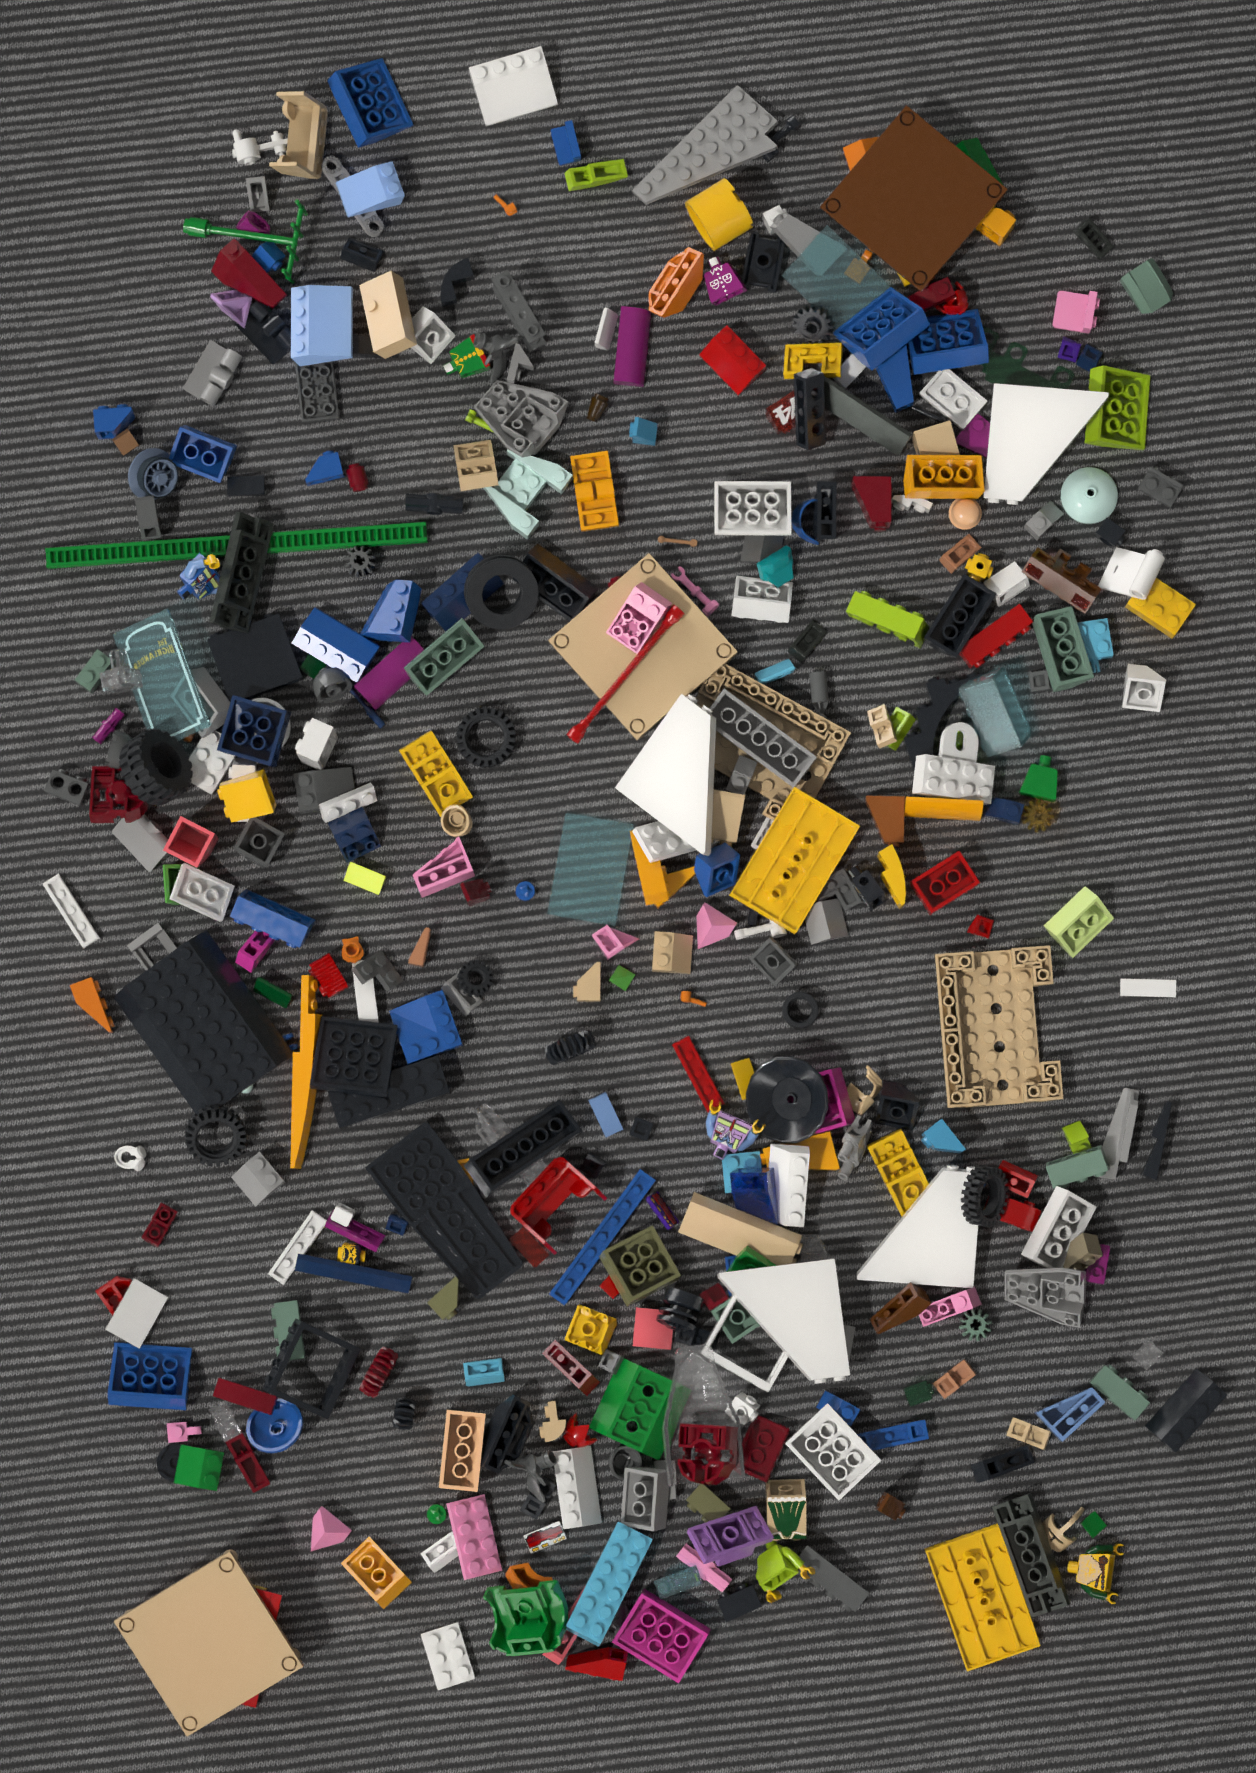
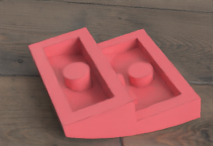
(649, 1332)

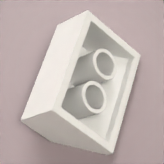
(761, 600)

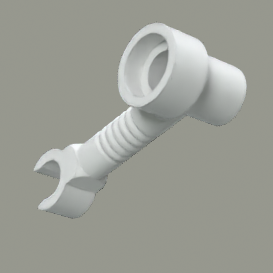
(775, 929)

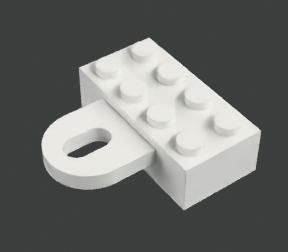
(954, 772)

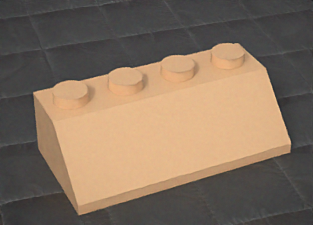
(462, 1450)

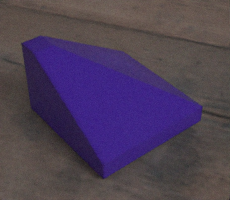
(1069, 350)

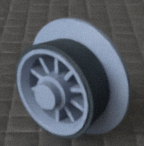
(152, 474)

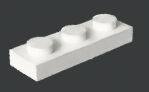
(347, 802)

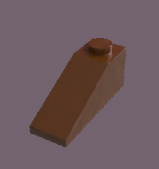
(903, 1307)
(890, 1506)

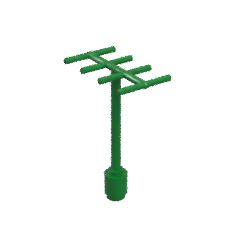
(202, 228)

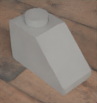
(1043, 520)

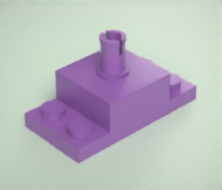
(730, 1536)

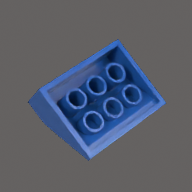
(369, 102)
(882, 328)
(949, 343)
(149, 1376)

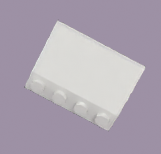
(513, 86)
(752, 508)
(833, 1451)

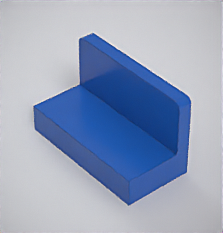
(566, 144)

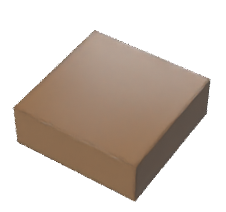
(125, 442)

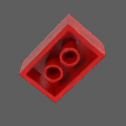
(944, 883)

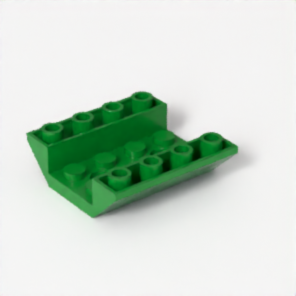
(626, 1402)

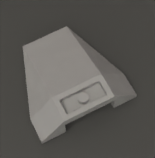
(521, 416)
(1049, 1293)

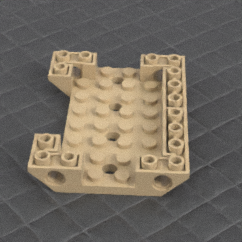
(801, 724)
(972, 1029)

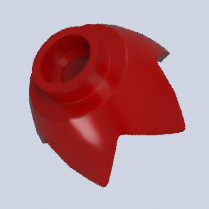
(957, 305)
(577, 1435)

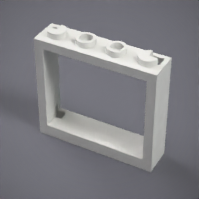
(764, 1385)

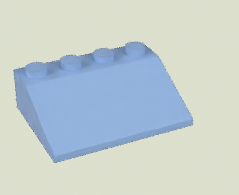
(321, 324)

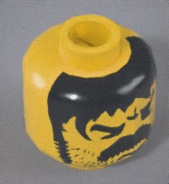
(351, 1254)

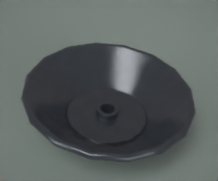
(770, 1101)

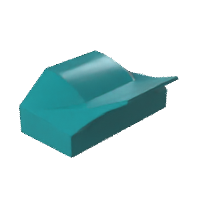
(777, 567)

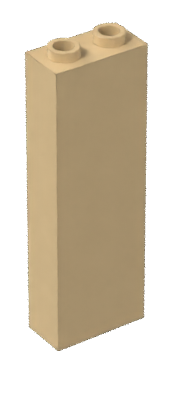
(734, 1230)

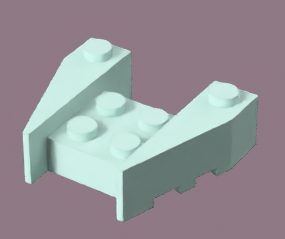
(521, 486)

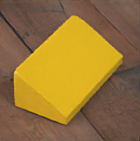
(742, 1071)

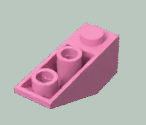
(950, 1306)

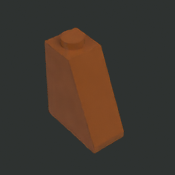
(888, 817)

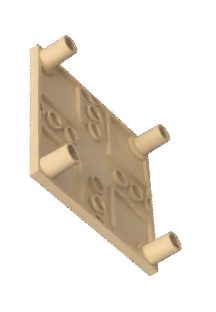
(674, 666)
(208, 1643)

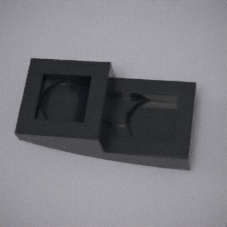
(699, 1337)
(532, 1505)

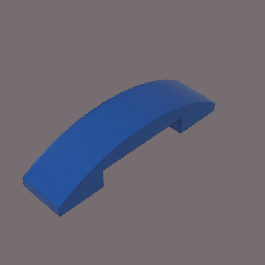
(895, 1435)

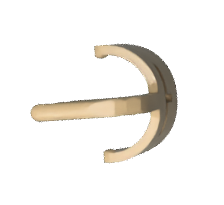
(867, 1100)
(1055, 1544)

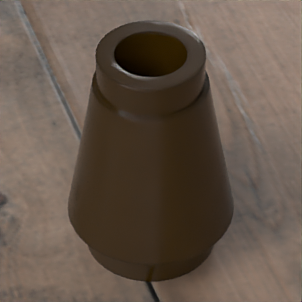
(597, 407)

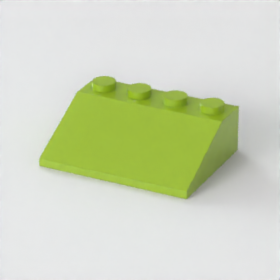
(1123, 416)

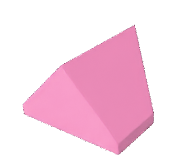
(712, 926)
(612, 941)
(327, 1530)

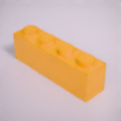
(651, 876)

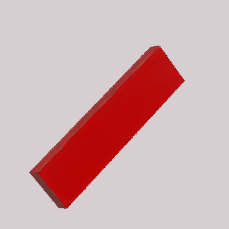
(697, 1073)

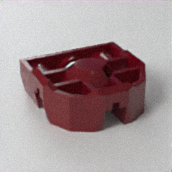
(104, 811)
(715, 1470)

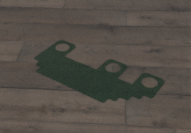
(1009, 370)

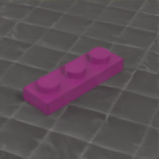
(358, 1233)

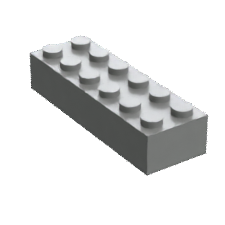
(761, 739)

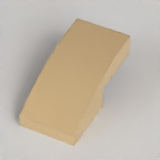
(882, 726)
(1028, 1433)

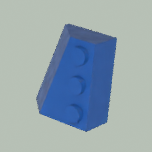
(394, 613)

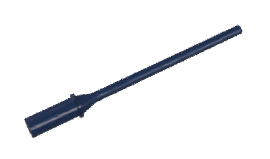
(370, 712)

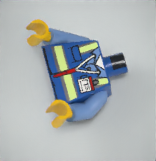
(200, 577)

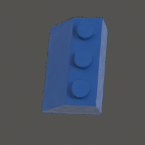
(202, 453)

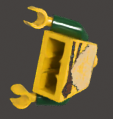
(1096, 1571)

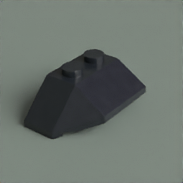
(506, 1433)

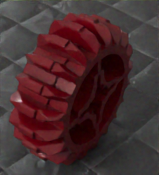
(378, 1372)

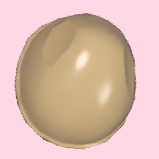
(456, 821)

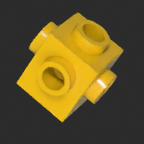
(979, 574)

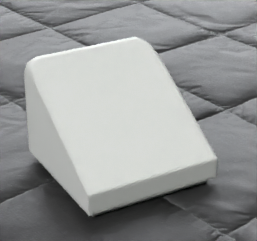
(343, 1214)

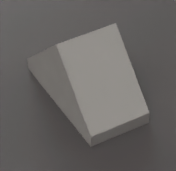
(257, 194)

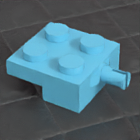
(1096, 641)

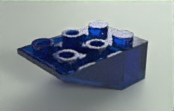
(755, 1192)

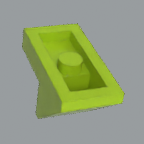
(1077, 1137)

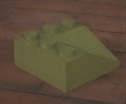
(639, 1266)

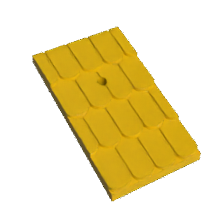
(804, 847)
(987, 1612)

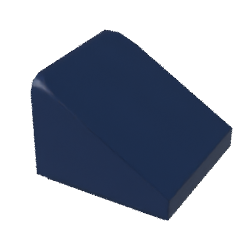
(1089, 358)

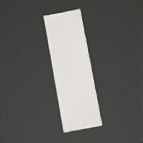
(1148, 987)

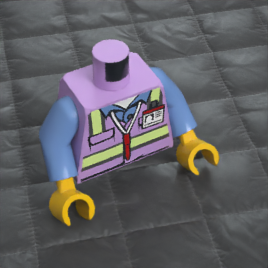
(729, 1132)

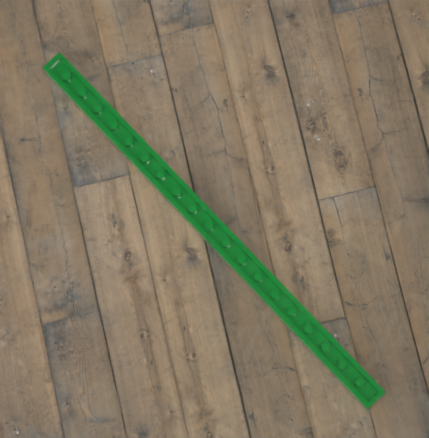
(190, 547)

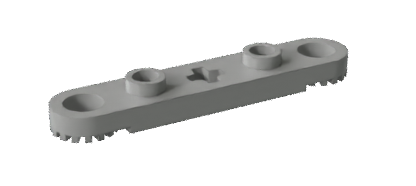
(341, 173)

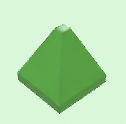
(622, 978)

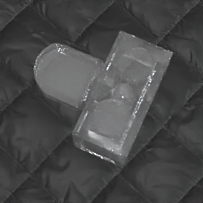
(121, 676)

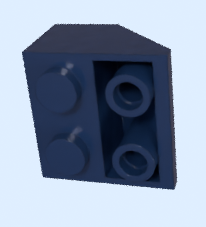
(354, 834)

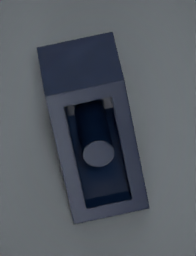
(1003, 810)

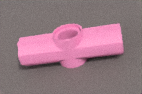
(707, 1571)

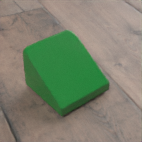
(1093, 1524)

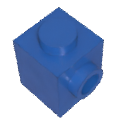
(269, 256)

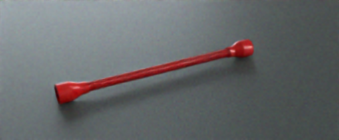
(672, 616)

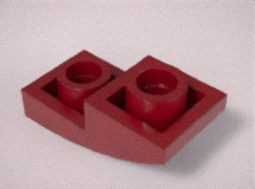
(159, 1225)

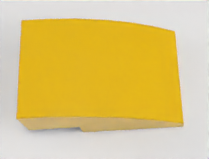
(893, 875)

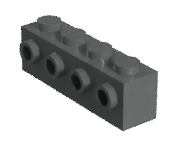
(833, 1580)

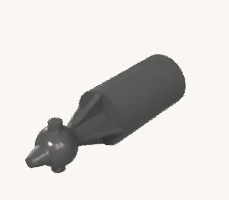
(819, 692)

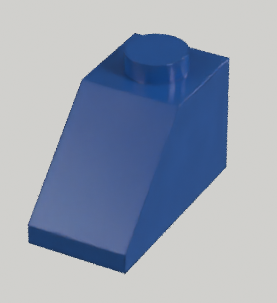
(325, 469)
(842, 1408)

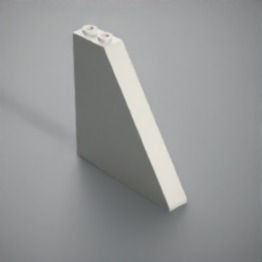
(1030, 433)
(676, 773)
(930, 1240)
(799, 1312)

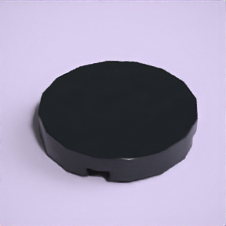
(167, 1461)

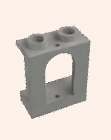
(135, 946)

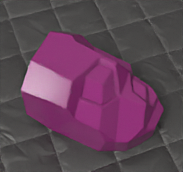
(254, 223)

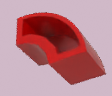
(1020, 1214)

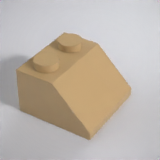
(672, 953)

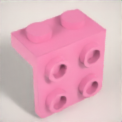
(1075, 311)

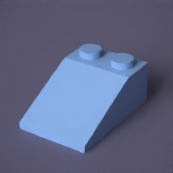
(371, 190)

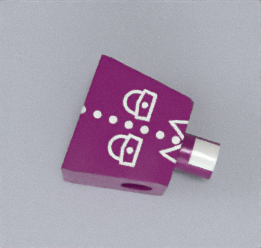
(722, 282)

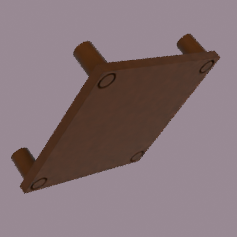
(913, 198)

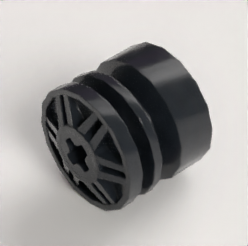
(678, 1314)

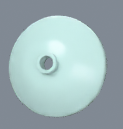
(1088, 508)

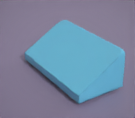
(775, 672)
(484, 1372)

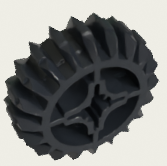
(570, 1047)

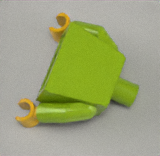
(778, 1566)

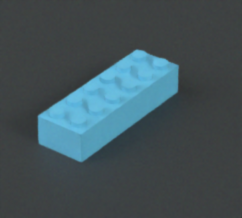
(608, 1584)

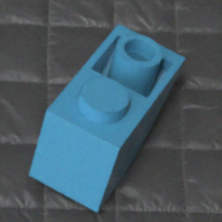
(643, 431)

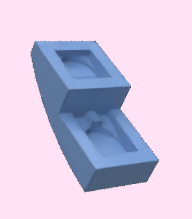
(605, 1114)

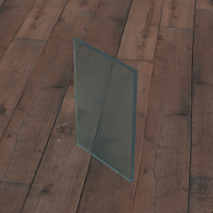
(834, 277)
(590, 869)

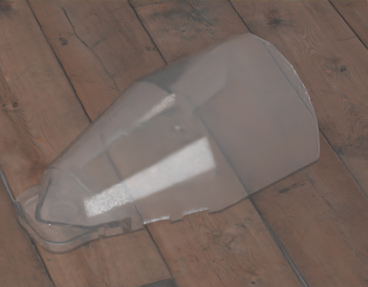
(701, 1399)

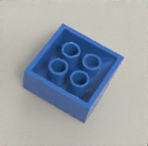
(426, 1027)

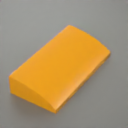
(943, 808)

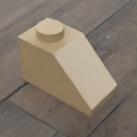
(588, 985)

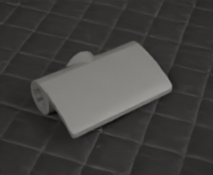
(212, 373)
(143, 840)

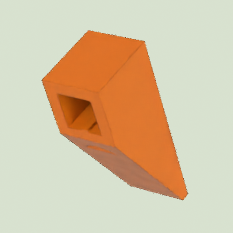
(88, 998)

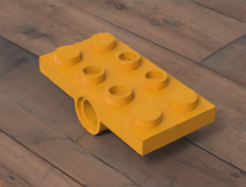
(594, 491)

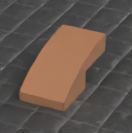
(954, 1378)

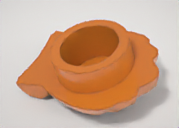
(352, 950)

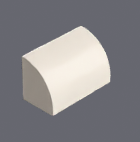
(1007, 583)

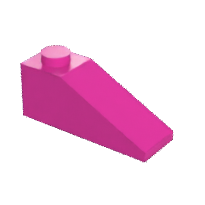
(254, 950)

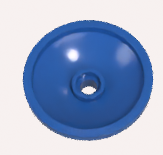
(262, 1427)

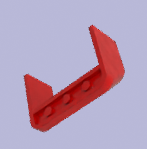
(547, 1194)

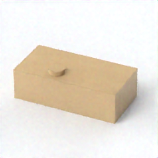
(388, 314)

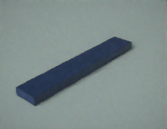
(353, 1273)

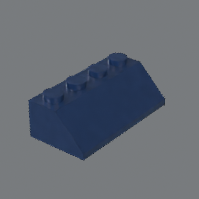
(448, 602)

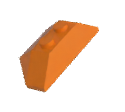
(676, 283)

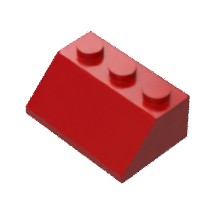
(732, 360)

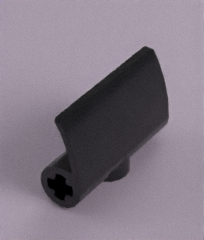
(267, 332)

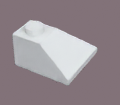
(1143, 688)

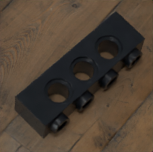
(809, 409)

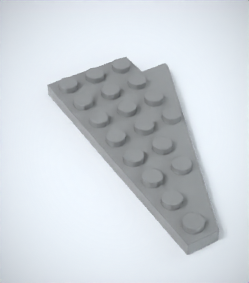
(721, 141)

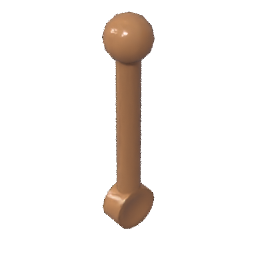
(661, 539)

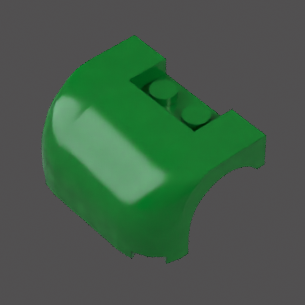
(528, 1618)

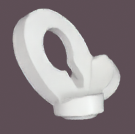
(137, 1164)

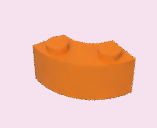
(523, 1576)

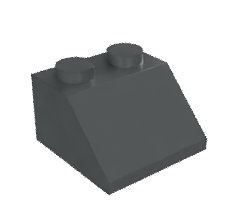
(258, 842)

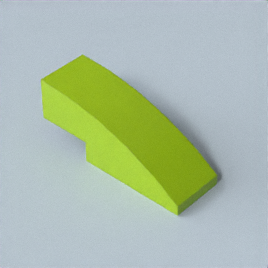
(595, 174)

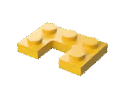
(826, 353)

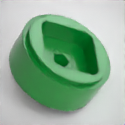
(436, 1514)

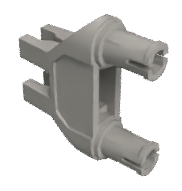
(853, 1146)

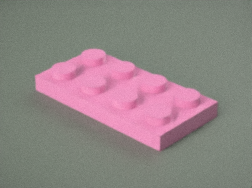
(474, 1537)

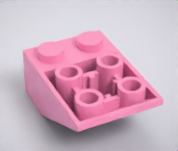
(639, 617)

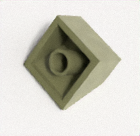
(446, 1300)

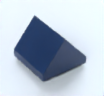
(396, 1224)

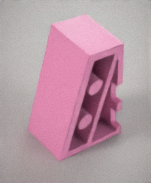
(444, 870)

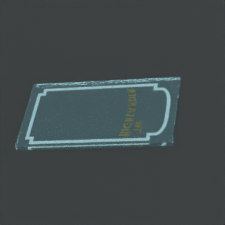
(169, 689)

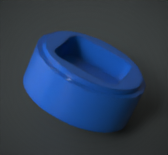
(525, 891)

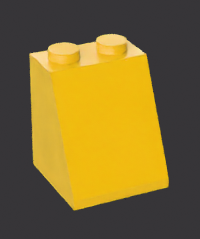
(247, 796)

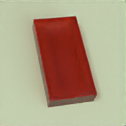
(529, 1247)

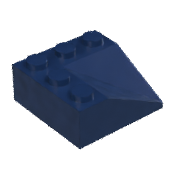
(254, 731)

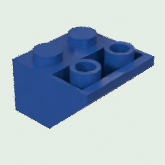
(112, 421)

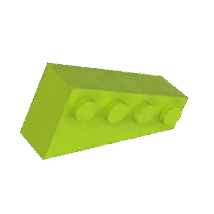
(888, 618)

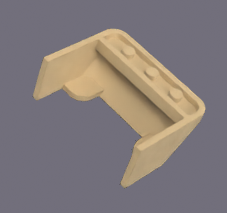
(305, 135)

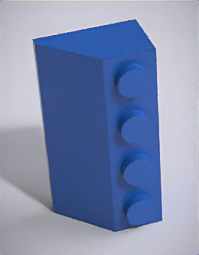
(336, 644)
(272, 918)

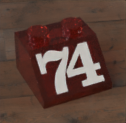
(782, 414)

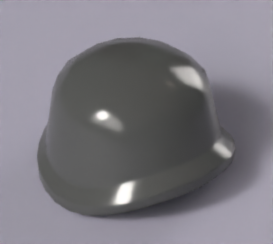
(621, 1458)

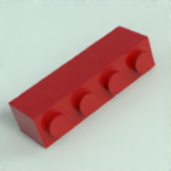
(995, 636)

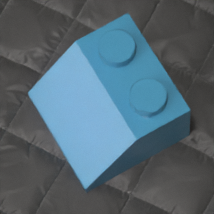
(941, 1138)

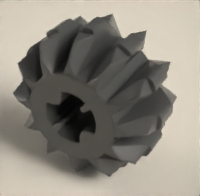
(354, 567)

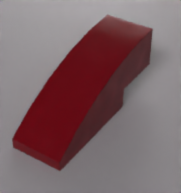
(245, 1396)
(248, 1462)

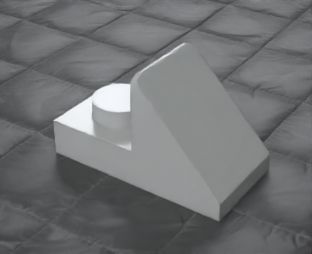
(518, 360)
(741, 775)

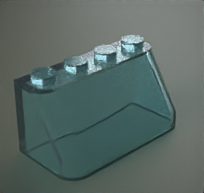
(995, 712)

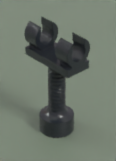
(792, 124)

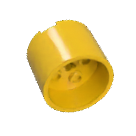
(719, 214)

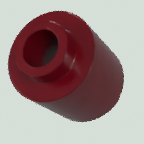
(357, 477)

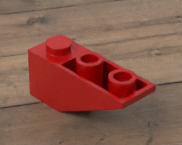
(602, 1662)

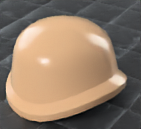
(965, 513)

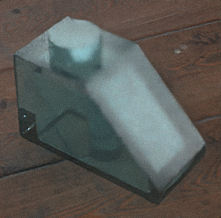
(678, 1582)

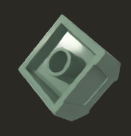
(1147, 287)

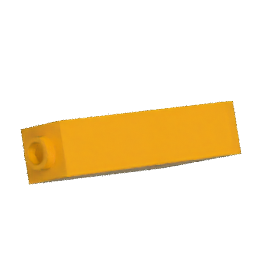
(821, 1152)

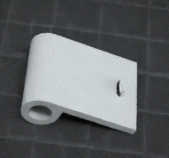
(1132, 572)

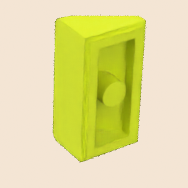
(364, 878)

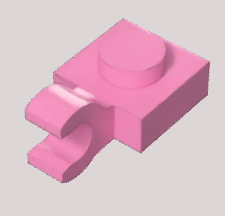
(179, 1431)

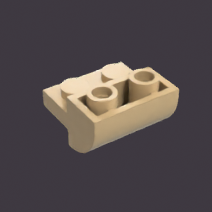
(554, 1428)

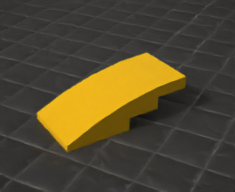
(435, 772)
(898, 1169)

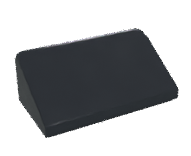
(361, 254)

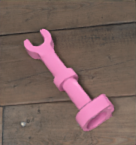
(710, 606)

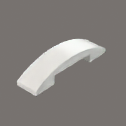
(365, 999)

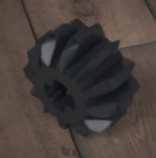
(404, 1413)

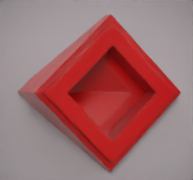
(981, 926)

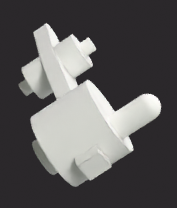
(248, 151)

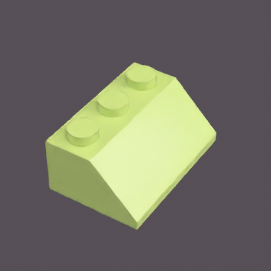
(1079, 921)

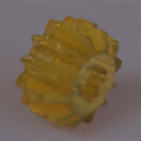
(1043, 819)

